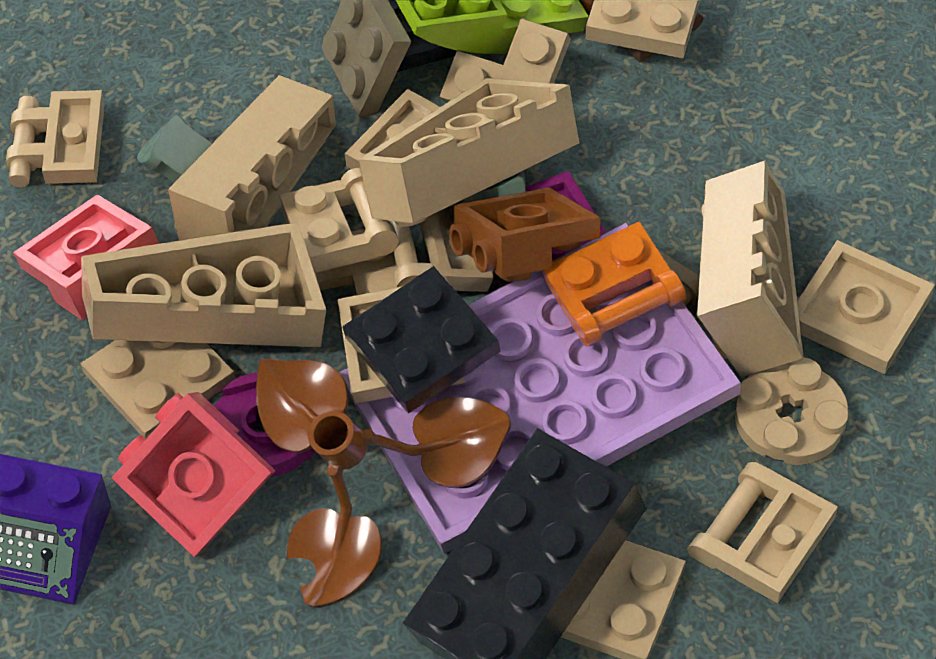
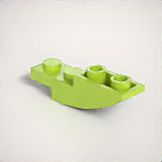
(487, 24)

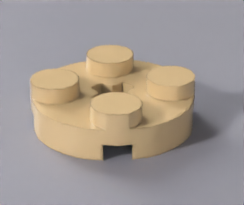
(781, 438)

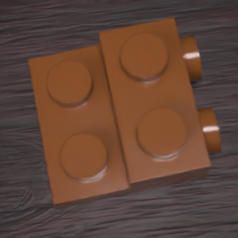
(519, 231)

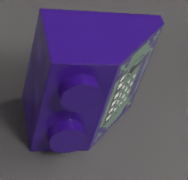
(48, 527)

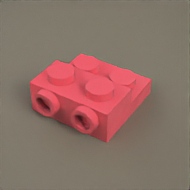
(88, 230)
(192, 471)

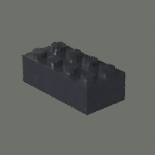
(528, 556)

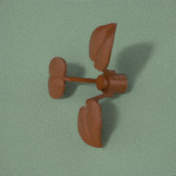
(305, 409)

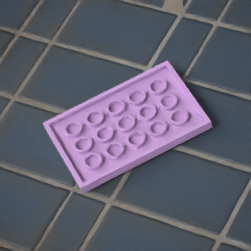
(593, 398)

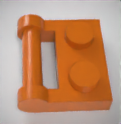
(607, 271)

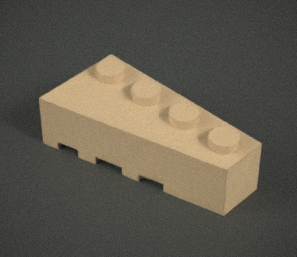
(467, 147)
(253, 162)
(748, 271)
(208, 290)

